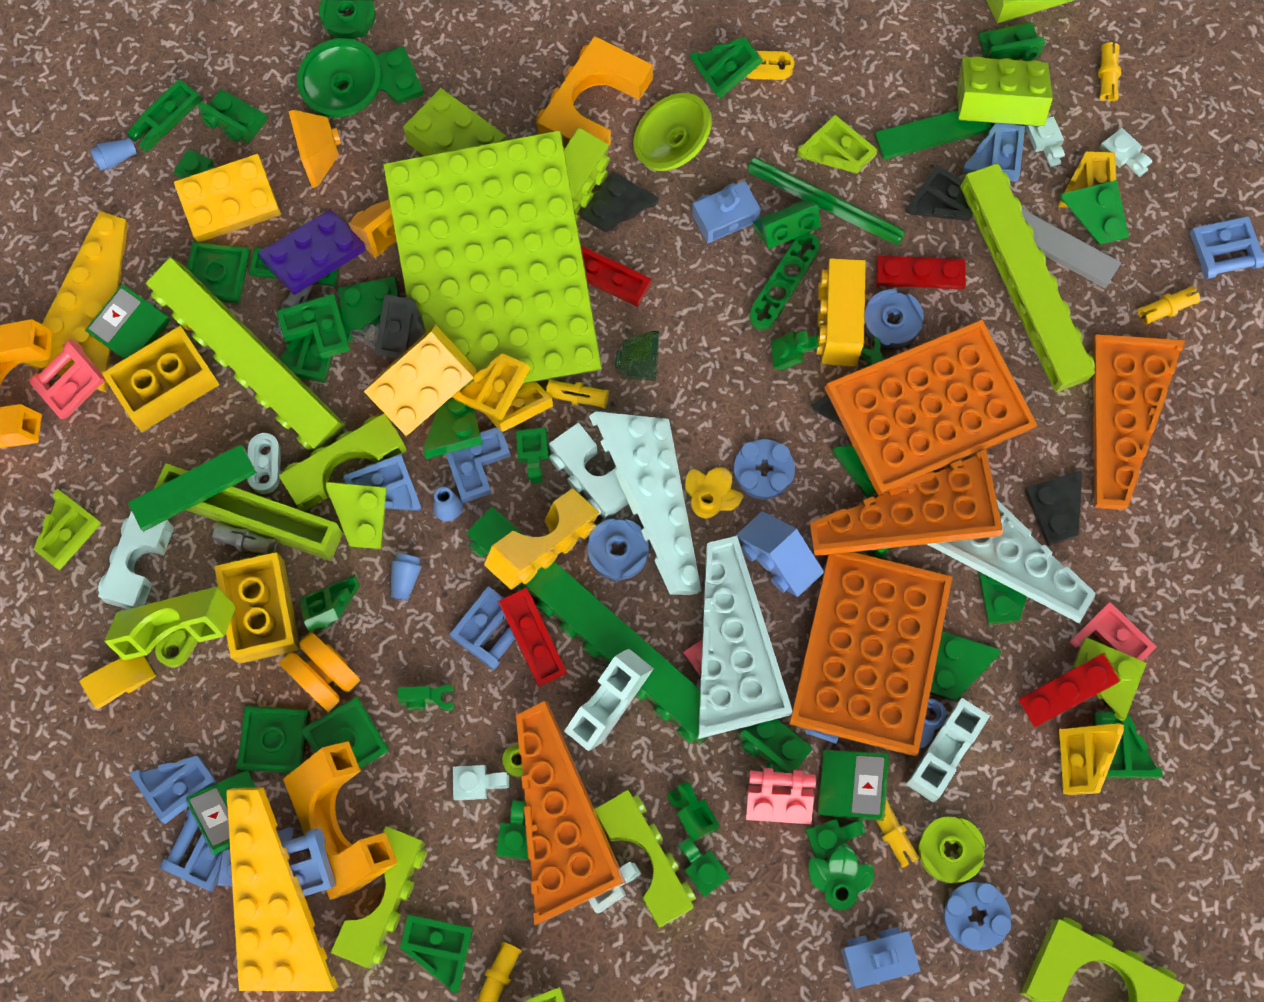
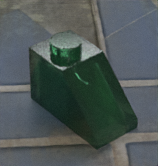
(639, 357)

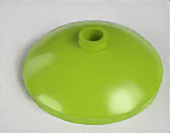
(672, 132)

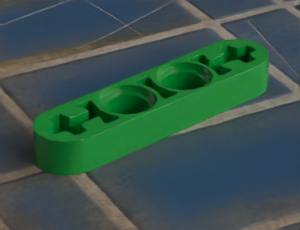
(783, 281)

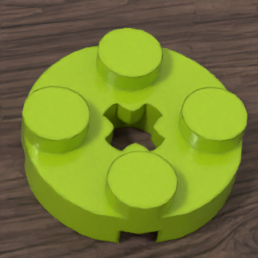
(970, 853)

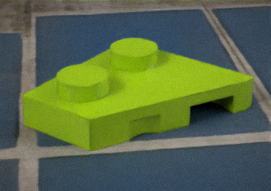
(838, 147)
(64, 530)
(1128, 668)

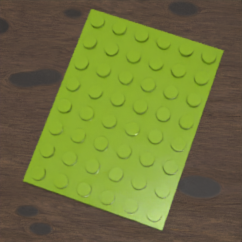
(497, 254)

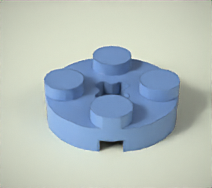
(898, 305)
(774, 455)
(617, 566)
(970, 934)

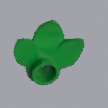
(841, 872)

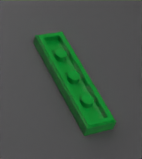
(927, 134)
(192, 488)

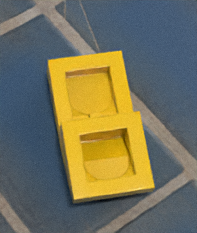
(116, 679)

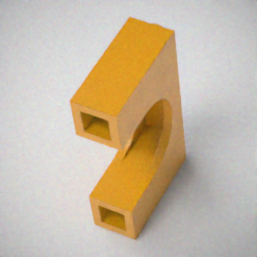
(597, 65)
(19, 344)
(313, 795)

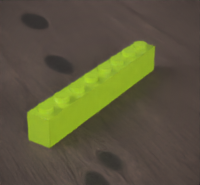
(1027, 278)
(245, 354)

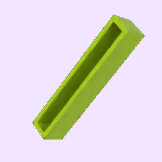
(266, 518)

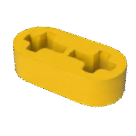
(769, 68)

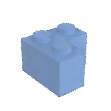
(781, 552)

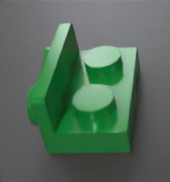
(1012, 43)
(233, 116)
(788, 223)
(775, 745)

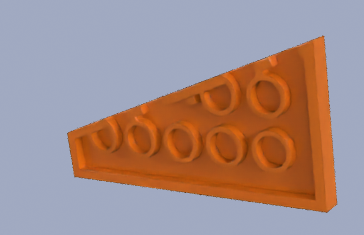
(927, 510)

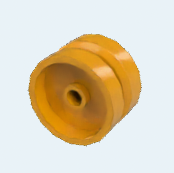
(322, 669)

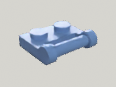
(1226, 238)
(478, 627)
(202, 865)
(315, 872)

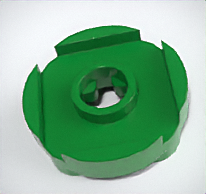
(347, 26)

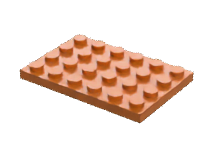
(930, 406)
(872, 652)

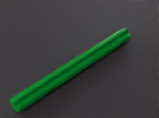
(826, 201)

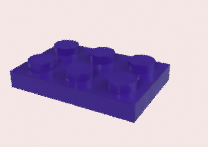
(312, 251)

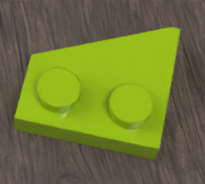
(360, 512)

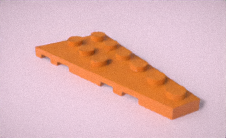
(1127, 402)
(562, 829)

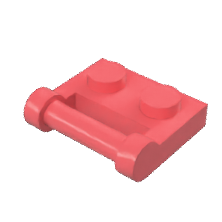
(73, 386)
(1116, 633)

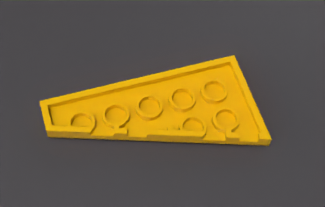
(86, 291)
(270, 911)

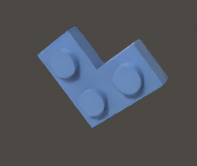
(468, 463)

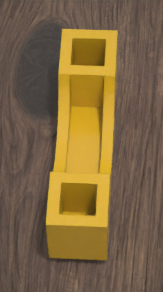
(520, 556)

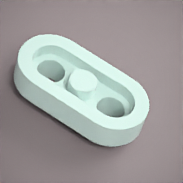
(264, 464)

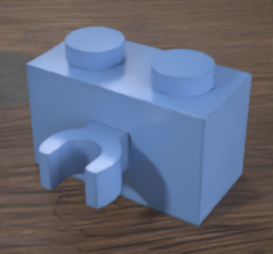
(725, 211)
(880, 958)

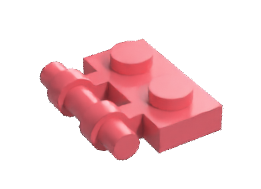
(780, 803)

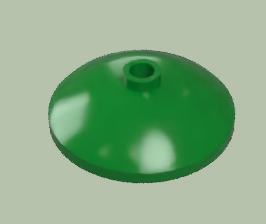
(339, 64)

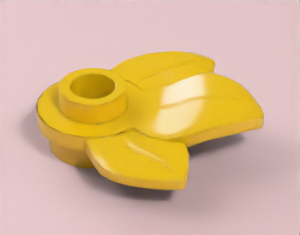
(712, 487)

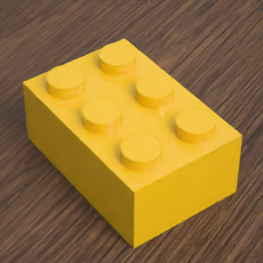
(227, 198)
(841, 312)
(160, 379)
(420, 380)
(264, 611)

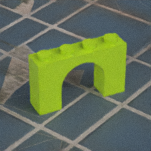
(1069, 948)

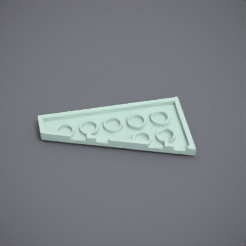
(653, 488)
(1024, 566)
(738, 663)

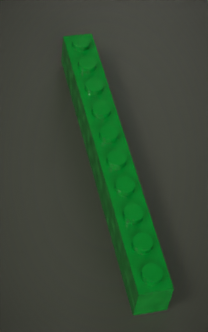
(599, 630)

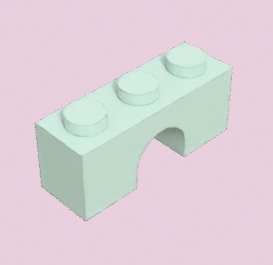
(571, 453)
(121, 584)
(617, 689)
(947, 750)

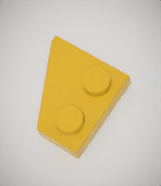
(1093, 170)
(494, 386)
(528, 402)
(1087, 756)

